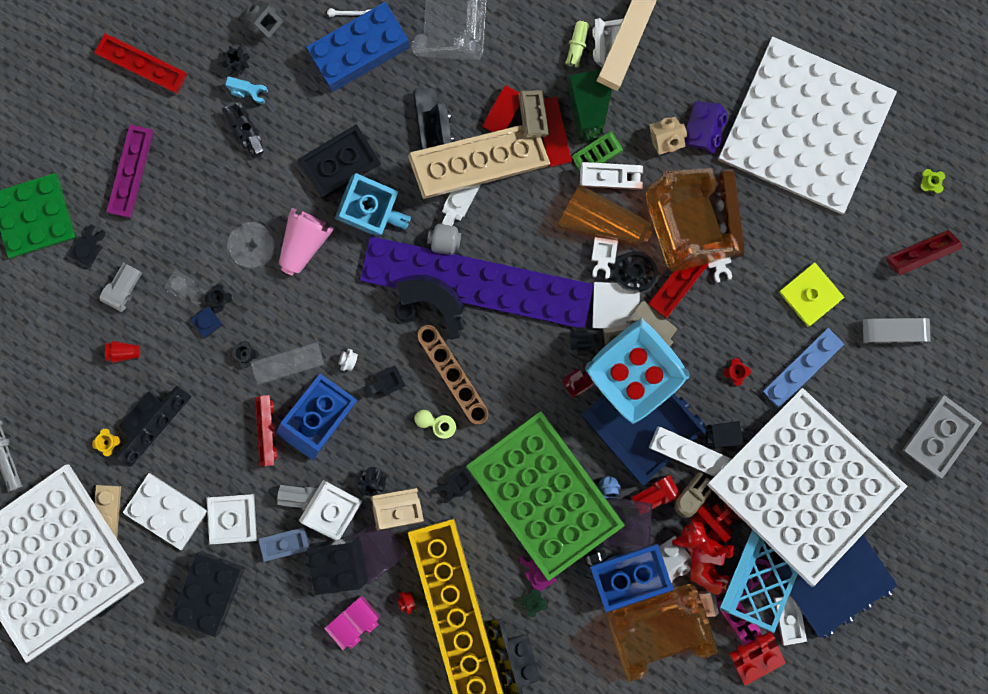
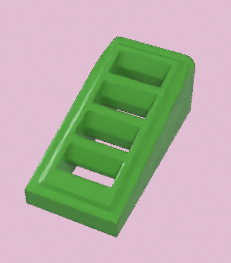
(617, 150)

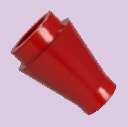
(121, 351)

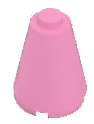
(301, 241)

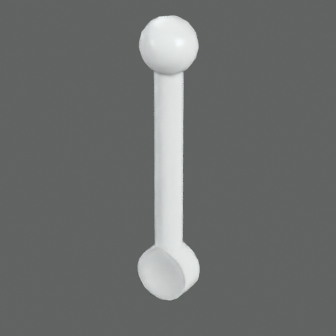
(331, 12)

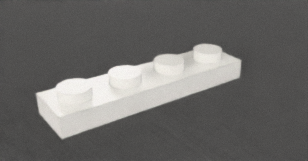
(688, 452)

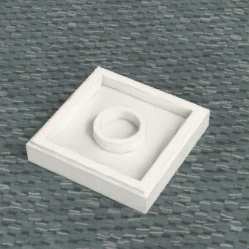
(612, 305)
(330, 510)
(231, 519)

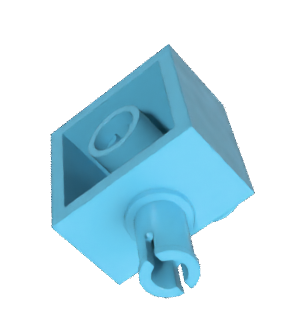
(380, 201)

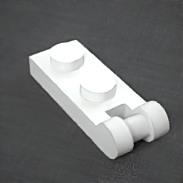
(610, 175)

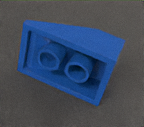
(316, 417)
(631, 577)

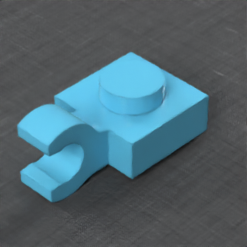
(241, 88)

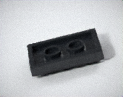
(338, 160)

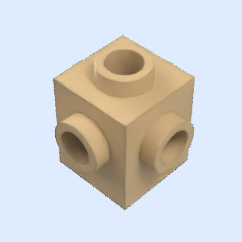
(668, 135)

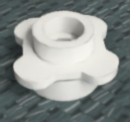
(347, 360)

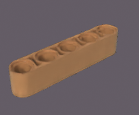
(451, 363)

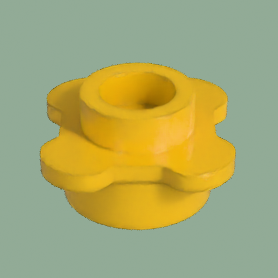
(99, 441)

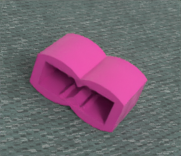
(352, 623)

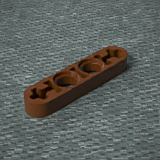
(732, 211)

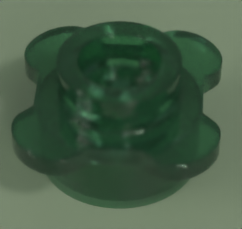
(527, 601)

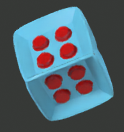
(637, 371)

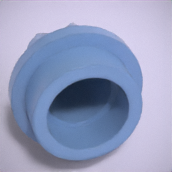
(609, 487)

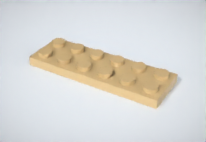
(476, 161)

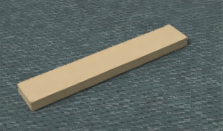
(625, 43)

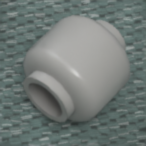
(444, 239)

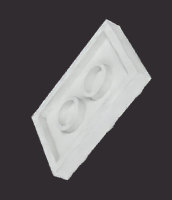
(165, 511)

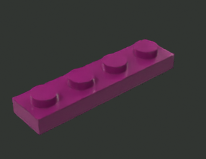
(130, 171)

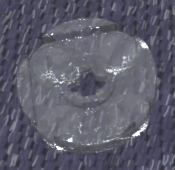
(243, 235)

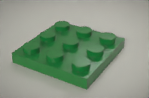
(34, 216)

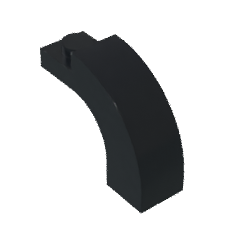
(435, 291)

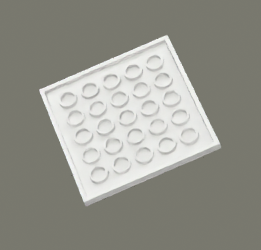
(807, 125)
(807, 487)
(57, 564)

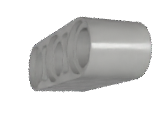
(896, 330)

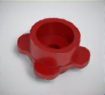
(736, 378)

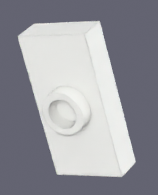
(791, 623)

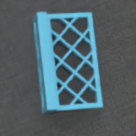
(742, 575)

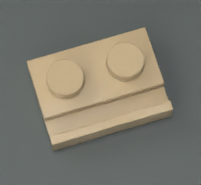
(397, 509)

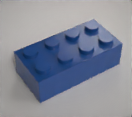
(358, 46)

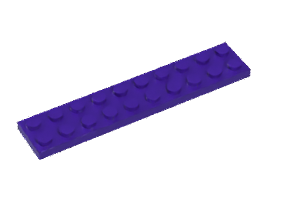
(482, 282)

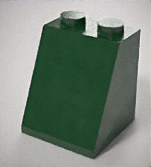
(588, 104)

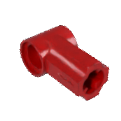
(659, 493)

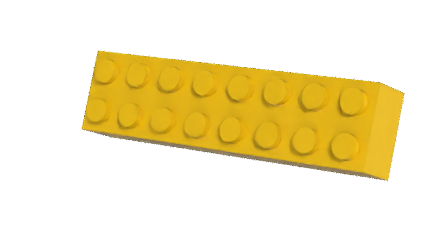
(454, 609)

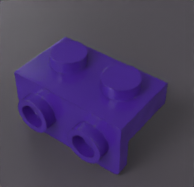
(705, 126)

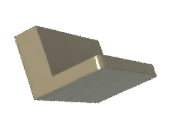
(655, 320)

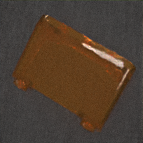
(686, 219)
(660, 629)

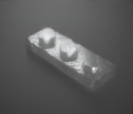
(287, 363)

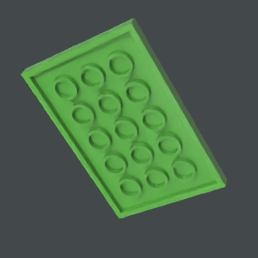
(545, 495)

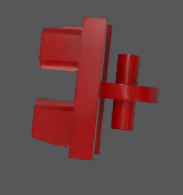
(719, 530)

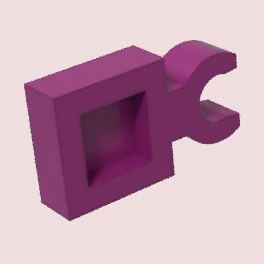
(535, 575)

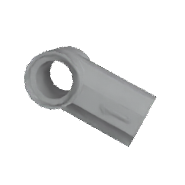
(118, 292)
(295, 496)

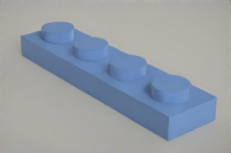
(803, 367)

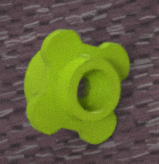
(927, 185)

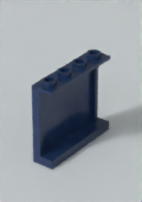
(632, 441)
(843, 591)

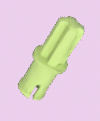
(577, 44)

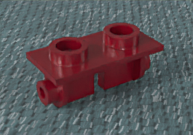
(577, 382)

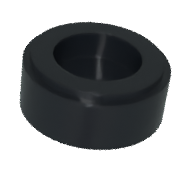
(595, 557)

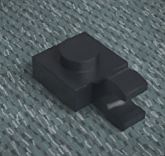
(387, 381)

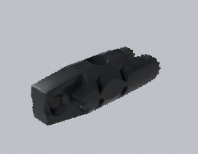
(249, 139)

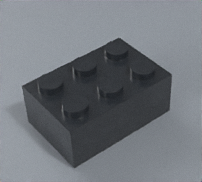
(207, 594)

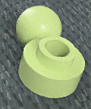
(425, 419)

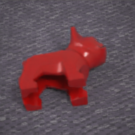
(704, 556)

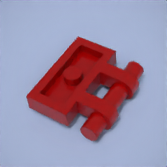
(760, 662)

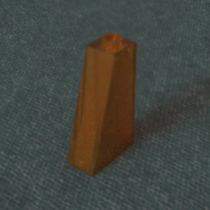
(600, 218)

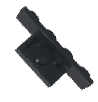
(432, 119)
(148, 421)
(514, 658)

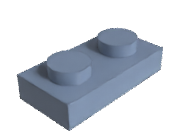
(284, 544)

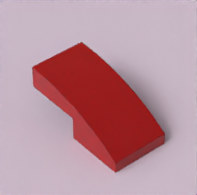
(503, 110)

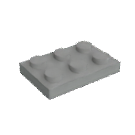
(941, 436)

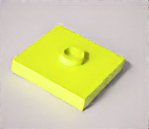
(811, 294)

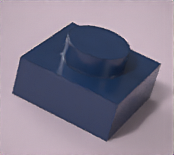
(206, 322)

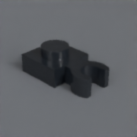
(86, 250)
(459, 482)

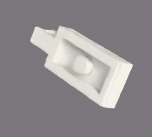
(458, 204)

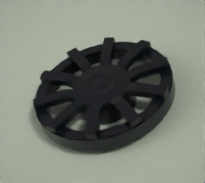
(635, 272)

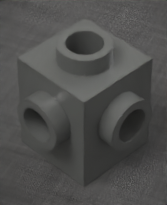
(262, 19)

